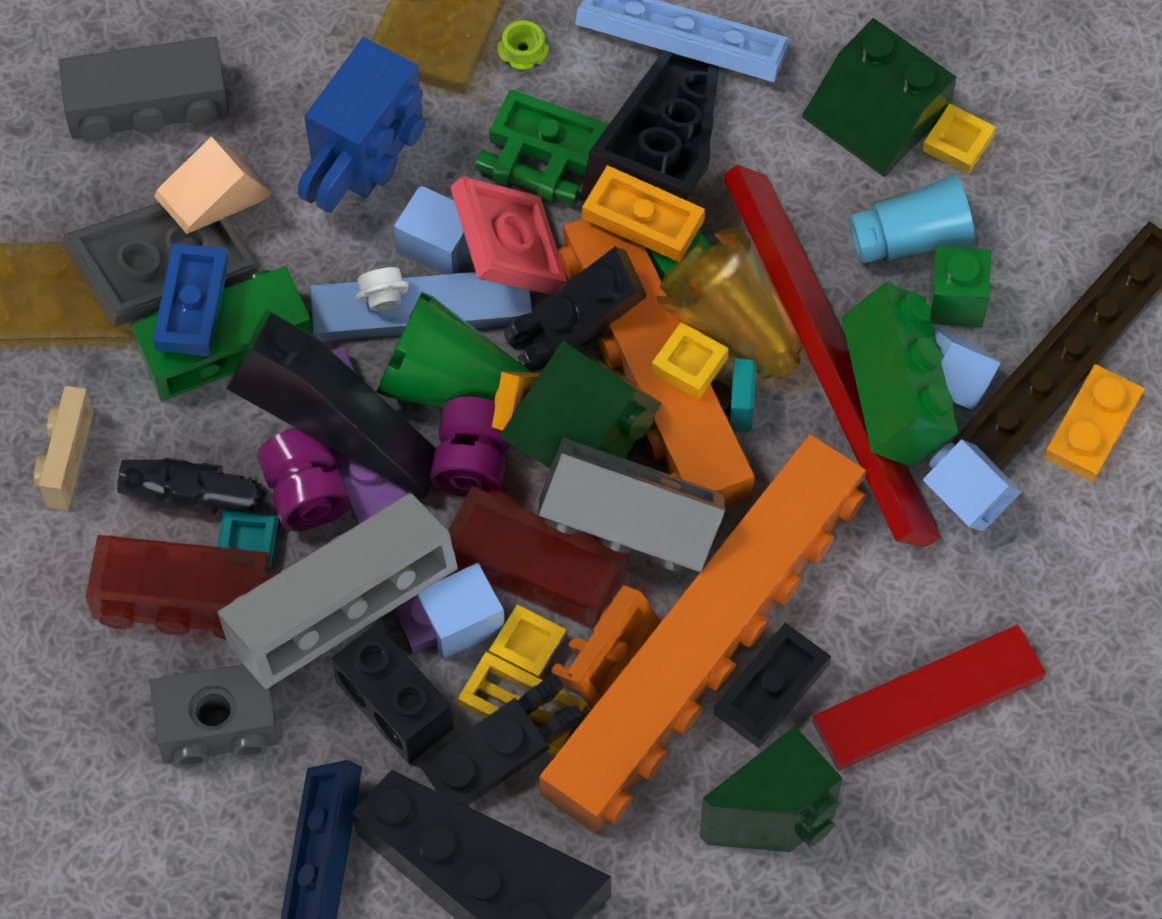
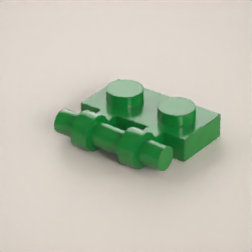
(544, 133)

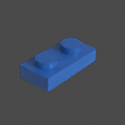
(191, 299)

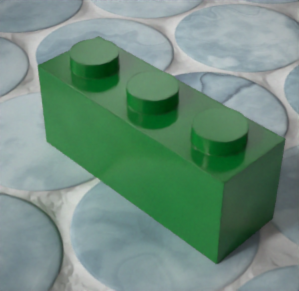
(237, 320)
(899, 375)

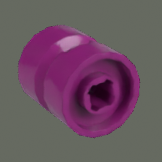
(469, 448)
(302, 480)

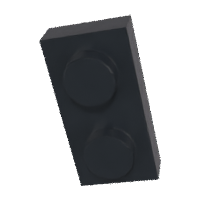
(772, 685)

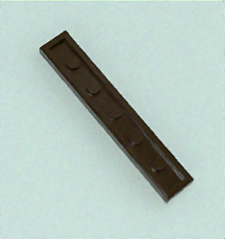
(1069, 351)

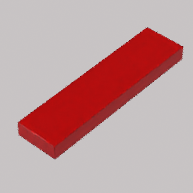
(928, 697)

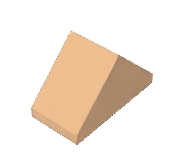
(210, 187)

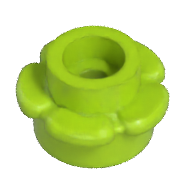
(518, 34)

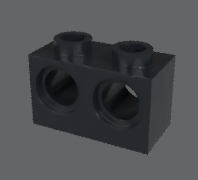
(392, 693)

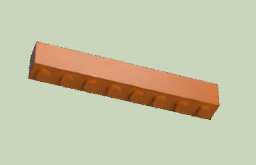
(702, 635)

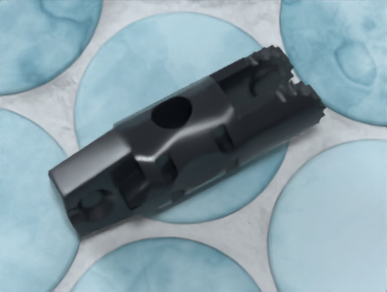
(187, 485)

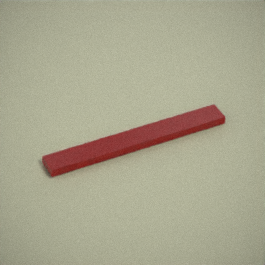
(827, 351)

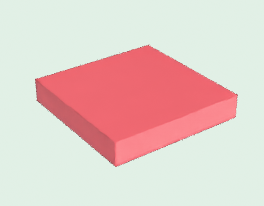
(508, 236)

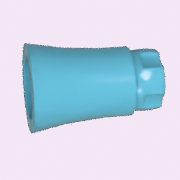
(914, 223)

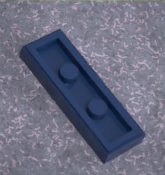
(322, 841)

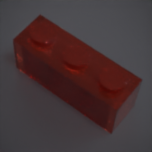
(532, 560)
(169, 583)

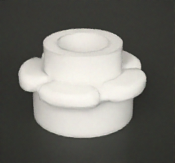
(381, 288)

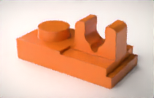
(615, 641)

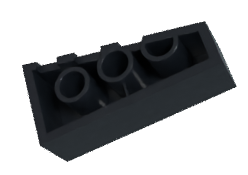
(473, 861)

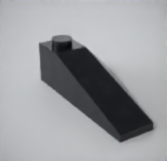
(661, 128)
(320, 395)

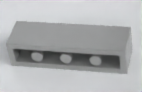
(337, 590)

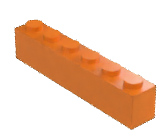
(685, 431)

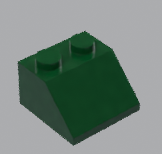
(880, 97)
(583, 403)
(774, 799)

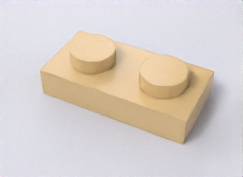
(68, 429)

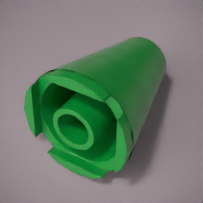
(443, 359)

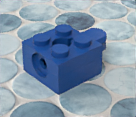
(361, 125)

